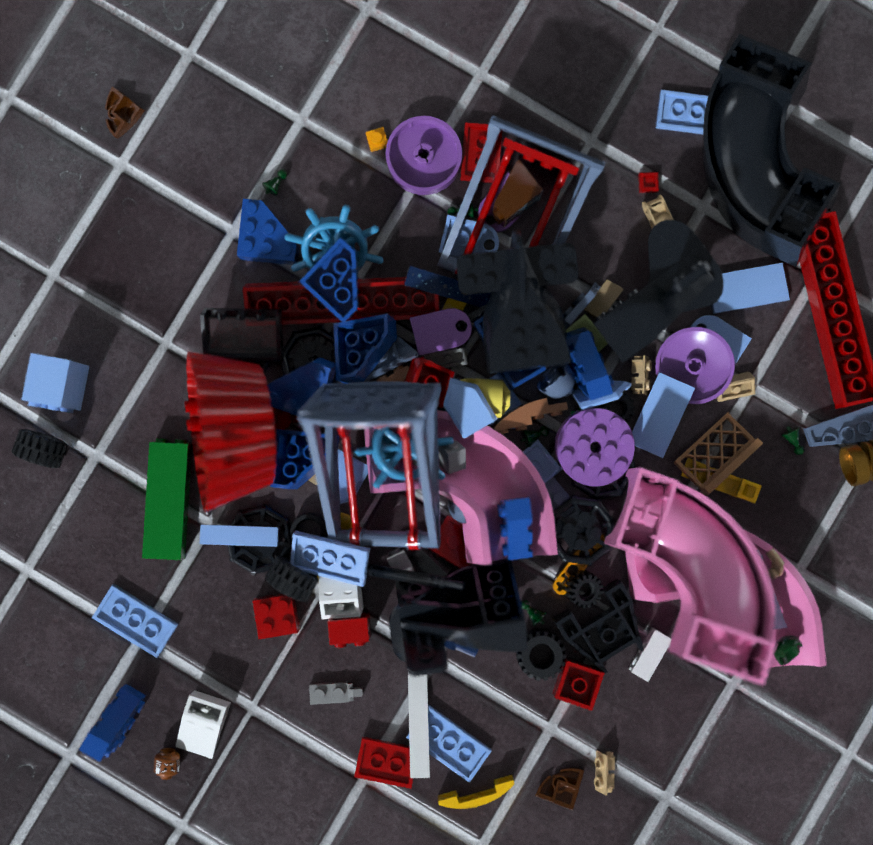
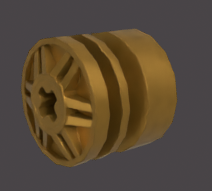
(857, 463)

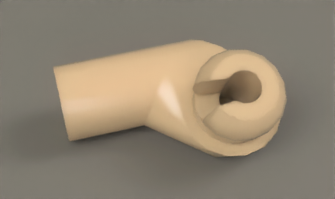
(777, 564)

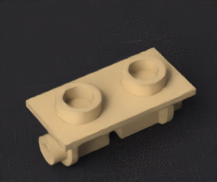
(641, 367)
(603, 780)

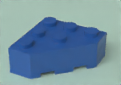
(263, 236)
(335, 280)
(362, 345)
(588, 365)
(298, 386)
(293, 459)
(516, 518)
(116, 720)

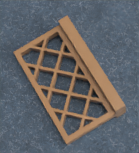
(726, 468)

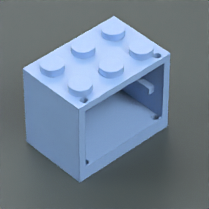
(55, 383)

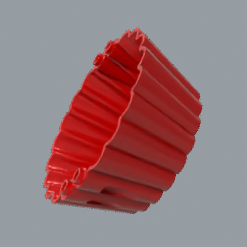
(229, 428)

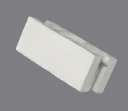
(647, 660)

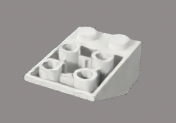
(339, 599)
(202, 723)

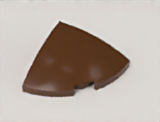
(122, 112)
(561, 787)

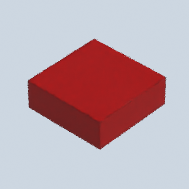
(648, 182)

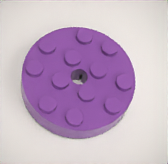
(419, 136)
(614, 446)

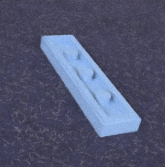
(239, 535)

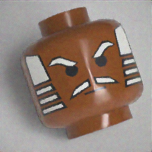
(167, 763)

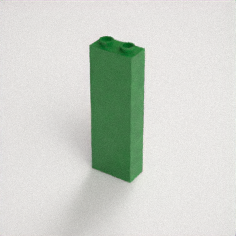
(167, 500)

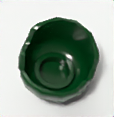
(786, 649)

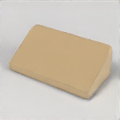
(604, 299)
(740, 386)

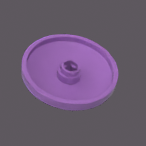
(699, 360)

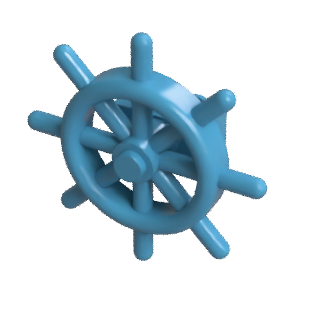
(327, 233)
(388, 451)

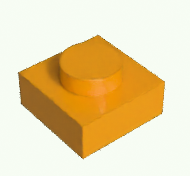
(376, 139)

